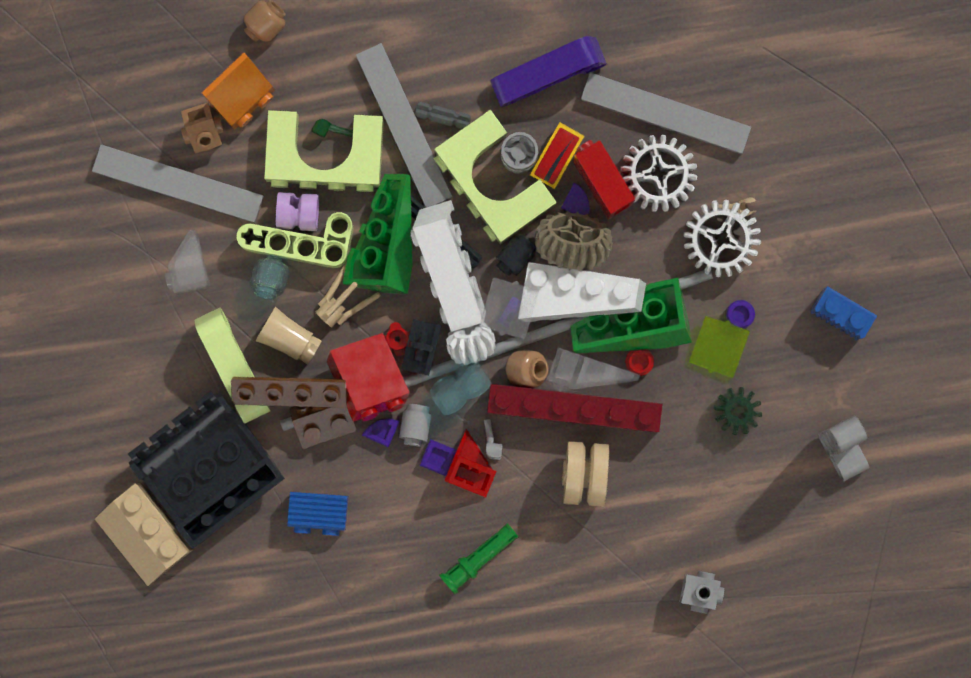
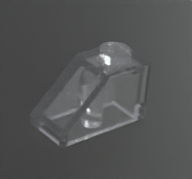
(187, 267)

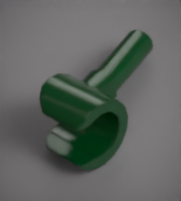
(322, 127)

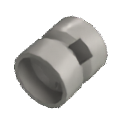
(519, 152)

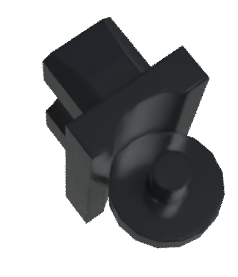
(421, 347)

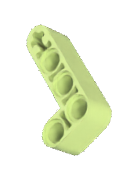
(294, 240)
(226, 357)

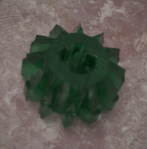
(734, 420)

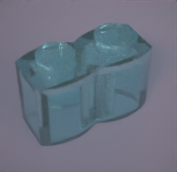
(454, 390)

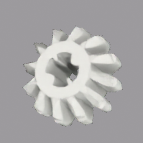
(470, 344)

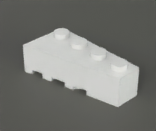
(447, 266)
(581, 293)

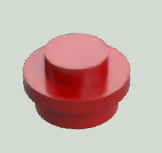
(639, 361)

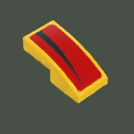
(557, 155)

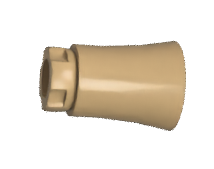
(288, 337)

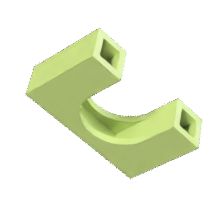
(358, 170)
(501, 217)

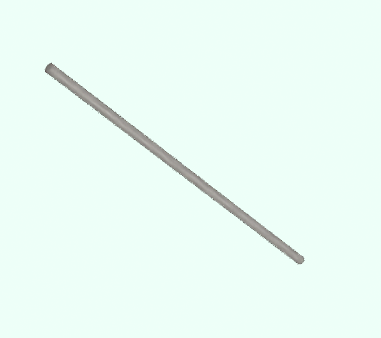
(517, 342)

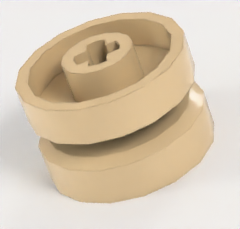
(587, 474)

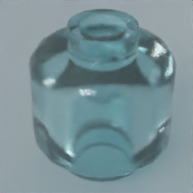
(269, 277)

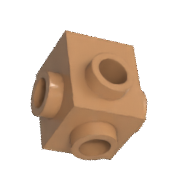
(201, 128)

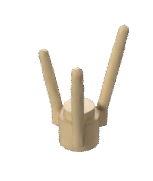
(331, 310)

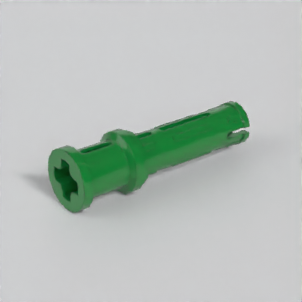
(468, 567)

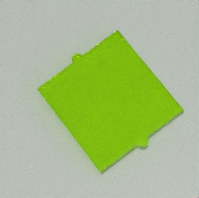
(719, 346)

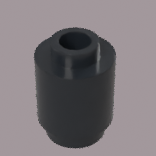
(515, 255)

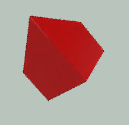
(470, 468)

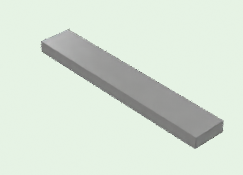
(665, 113)
(403, 126)
(178, 183)

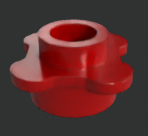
(396, 330)

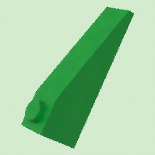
(658, 325)

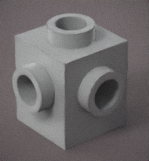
(691, 587)

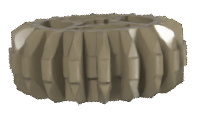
(573, 241)

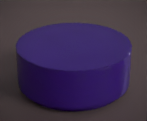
(740, 313)

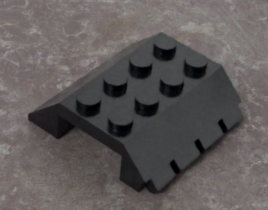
(205, 468)

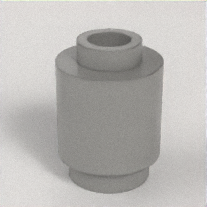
(415, 425)

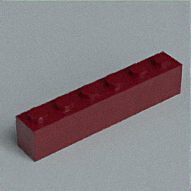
(574, 408)

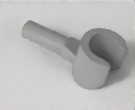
(493, 450)

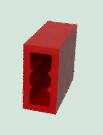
(603, 178)
(370, 377)

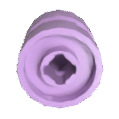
(297, 211)

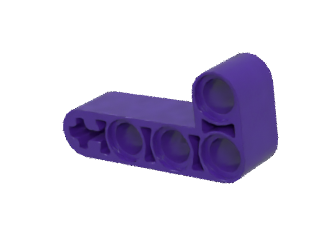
(547, 70)

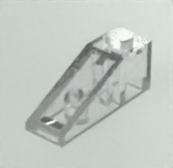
(580, 372)

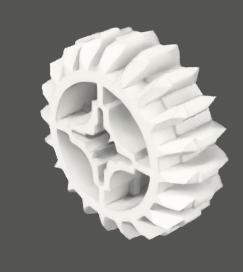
(683, 168)
(732, 215)

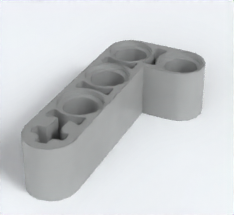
(843, 449)

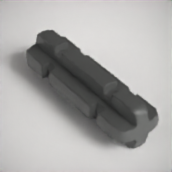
(442, 115)

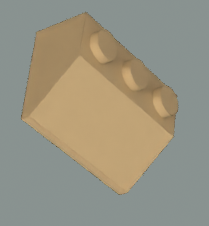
(143, 533)

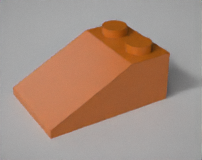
(239, 92)

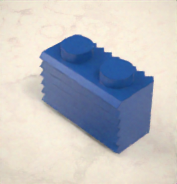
(843, 313)
(317, 512)

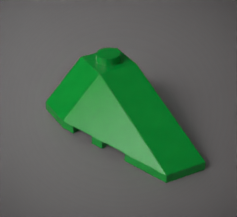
(385, 248)

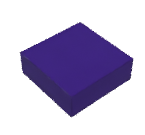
(438, 457)

